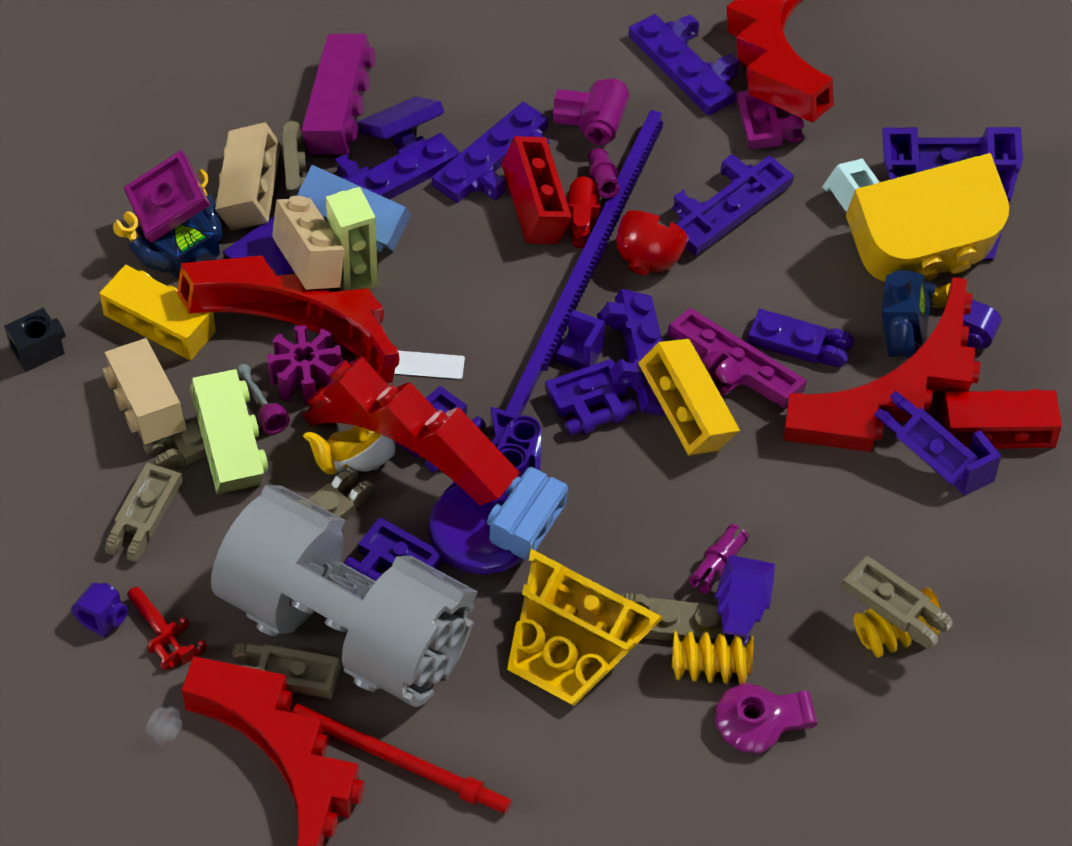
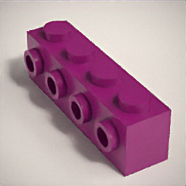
(338, 94)

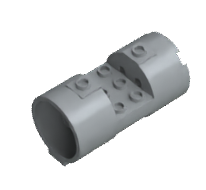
(286, 564)

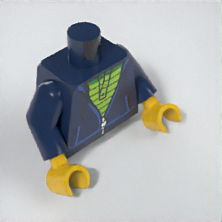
(189, 242)
(908, 309)

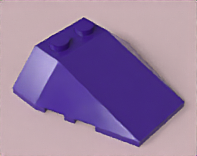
(908, 154)

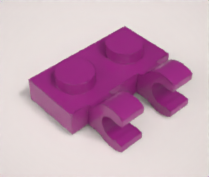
(762, 125)

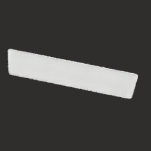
(430, 365)

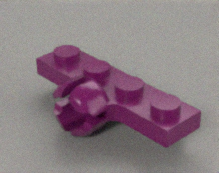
(734, 361)

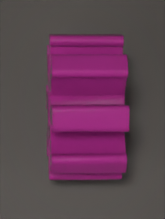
(303, 363)

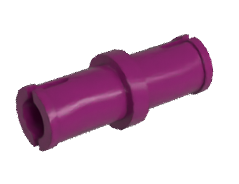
(603, 173)
(716, 558)

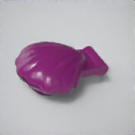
(756, 717)

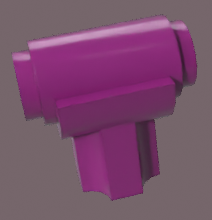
(596, 111)

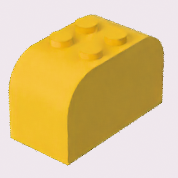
(930, 219)

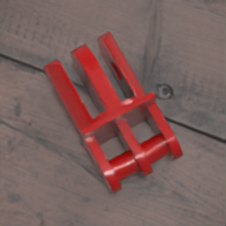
(584, 209)

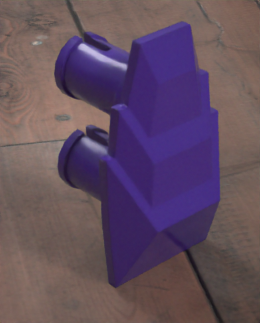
(743, 595)

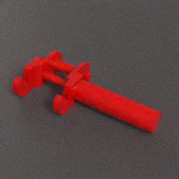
(165, 632)

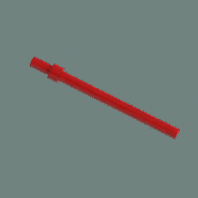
(469, 789)

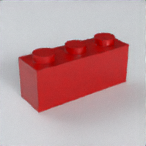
(536, 190)
(1004, 417)

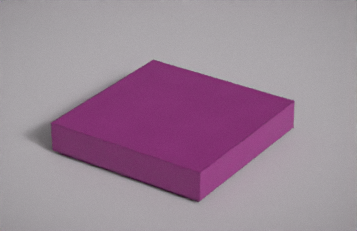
(166, 196)

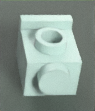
(847, 178)

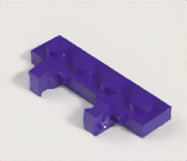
(668, 48)
(414, 164)
(477, 164)
(748, 191)
(637, 319)

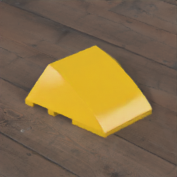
(572, 630)

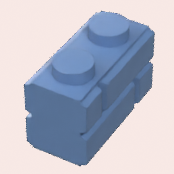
(527, 513)

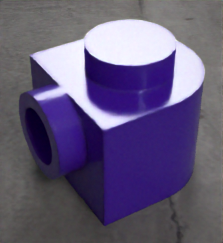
(982, 324)
(100, 609)

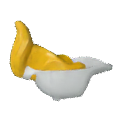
(351, 448)

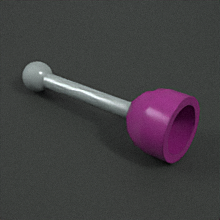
(271, 416)

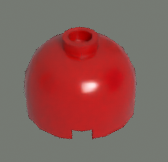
(649, 244)

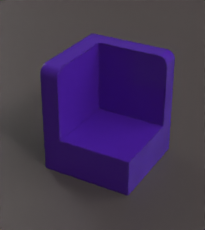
(583, 341)
(983, 469)

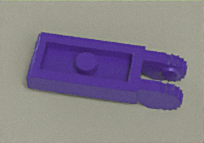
(800, 339)
(928, 440)

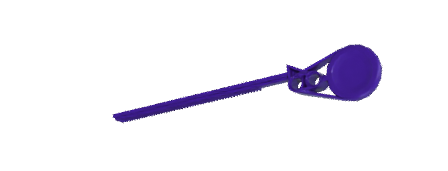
(456, 521)

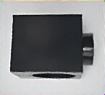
(35, 339)

